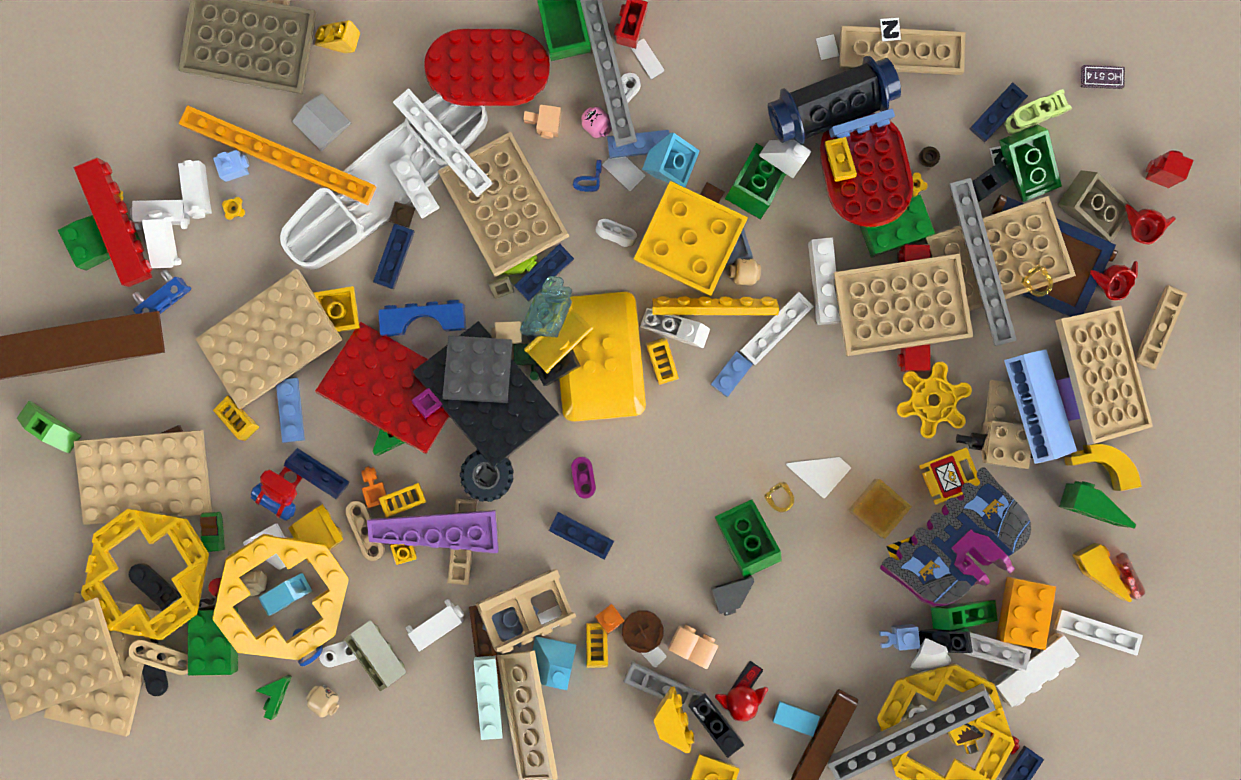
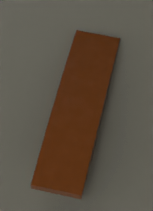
(80, 345)

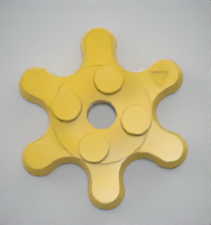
(947, 394)

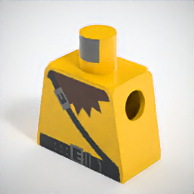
(967, 735)

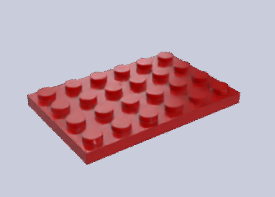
(378, 384)

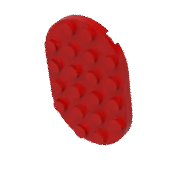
(487, 67)
(882, 178)

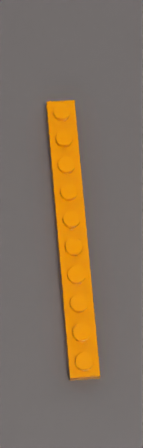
(277, 155)

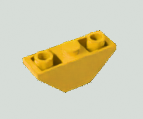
(338, 36)
(673, 722)

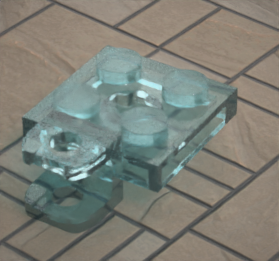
(552, 303)

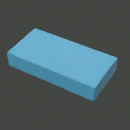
(796, 718)

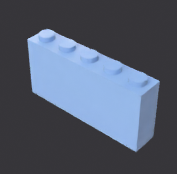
(1040, 406)

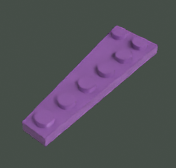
(455, 531)

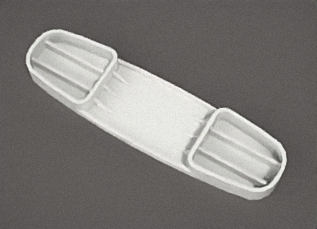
(334, 223)

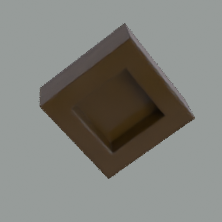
(401, 214)

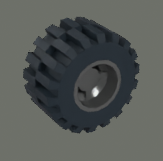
(482, 480)

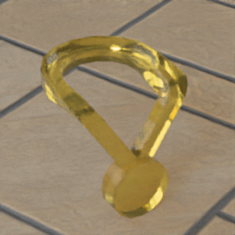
(1026, 283)
(769, 499)

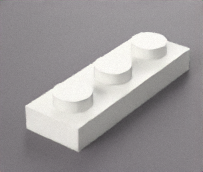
(414, 186)
(999, 652)

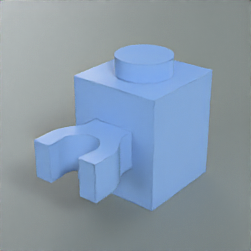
(231, 165)
(902, 637)

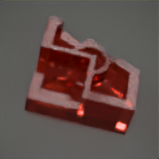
(1130, 576)

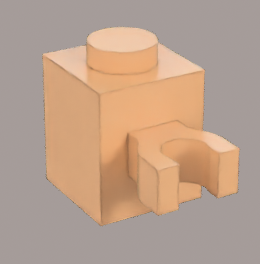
(547, 120)

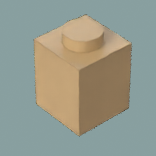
(508, 330)

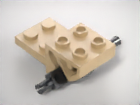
(1002, 433)

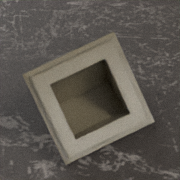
(501, 287)

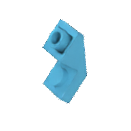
(285, 594)

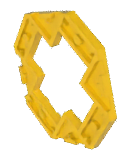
(188, 582)
(271, 642)
(930, 685)

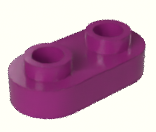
(583, 477)

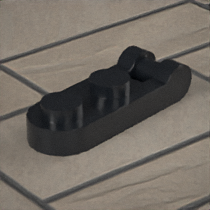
(153, 585)
(154, 678)

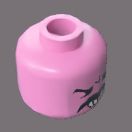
(596, 122)

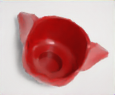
(1147, 224)
(1116, 280)
(742, 702)

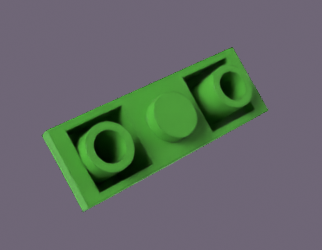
(47, 427)

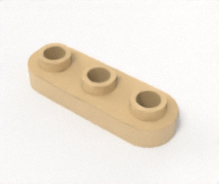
(357, 524)
(150, 658)

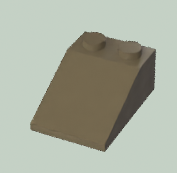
(1095, 204)

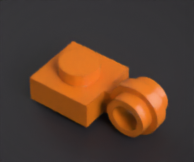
(374, 491)

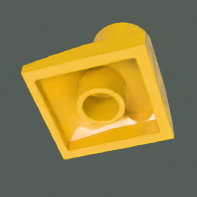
(340, 307)

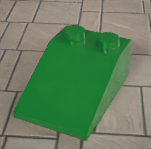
(1031, 162)
(755, 184)
(85, 243)
(1093, 503)
(748, 538)

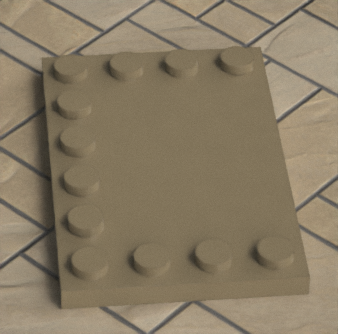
(248, 42)

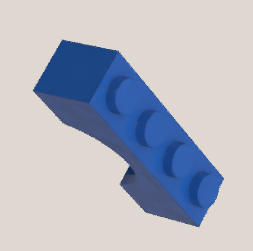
(395, 320)

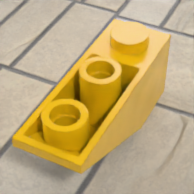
(1096, 565)

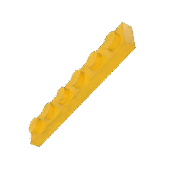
(714, 306)

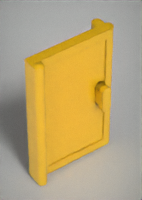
(548, 350)

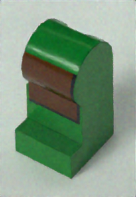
(212, 531)

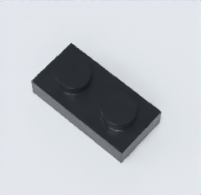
(562, 368)

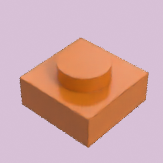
(609, 619)

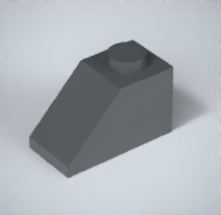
(731, 595)

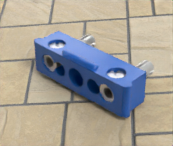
(163, 297)

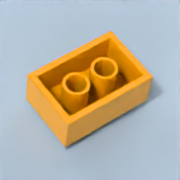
(1026, 613)

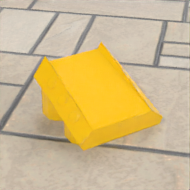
(317, 527)

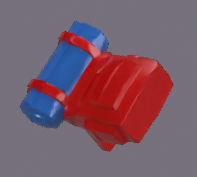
(276, 493)

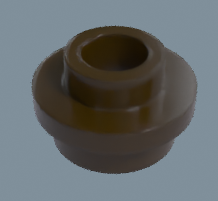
(933, 152)

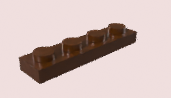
(481, 640)

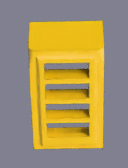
(657, 343)
(244, 428)
(383, 500)
(596, 663)

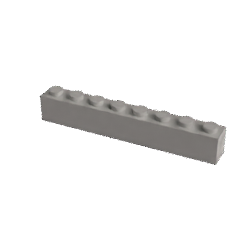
(911, 733)

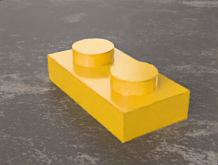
(840, 159)

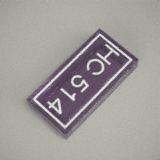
(1102, 77)

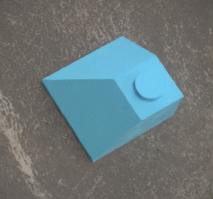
(671, 160)
(554, 661)

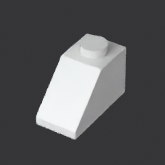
(785, 156)

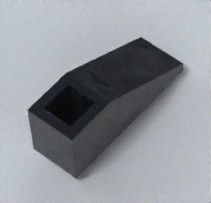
(716, 725)

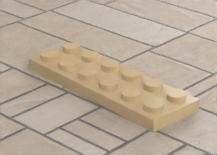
(915, 53)
(527, 716)

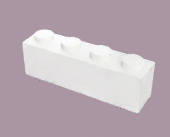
(822, 269)
(1042, 666)

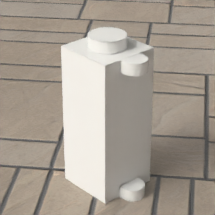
(194, 189)
(174, 207)
(160, 239)
(436, 626)

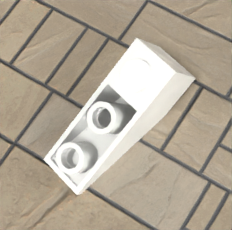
(676, 327)

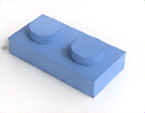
(731, 374)

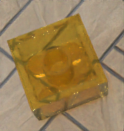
(880, 508)

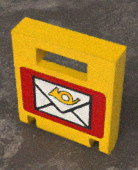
(947, 476)

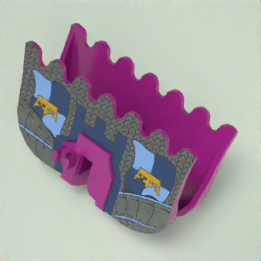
(981, 522)

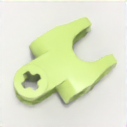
(1038, 111)

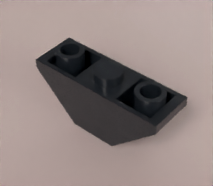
(991, 180)
(954, 640)

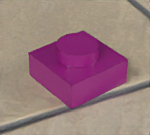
(426, 403)

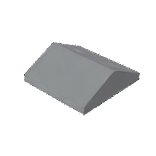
(321, 121)

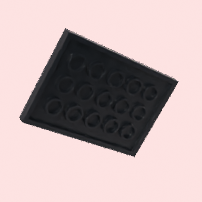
(491, 426)

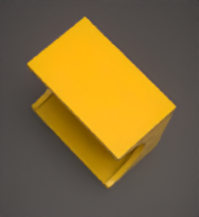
(690, 238)

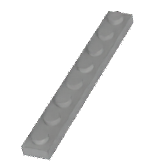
(608, 72)
(982, 262)

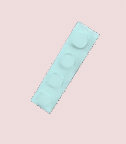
(488, 697)

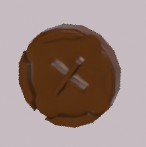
(642, 631)

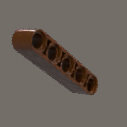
(826, 737)

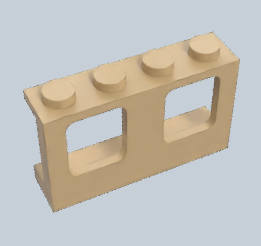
(520, 598)

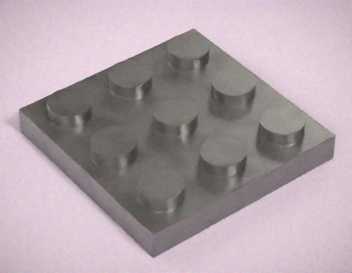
(477, 369)

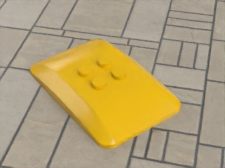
(610, 361)

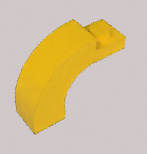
(1119, 465)

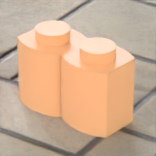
(693, 646)

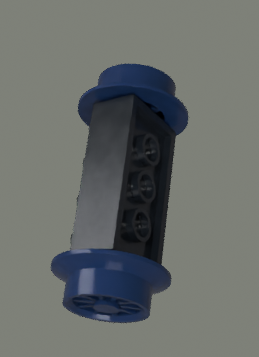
(834, 100)

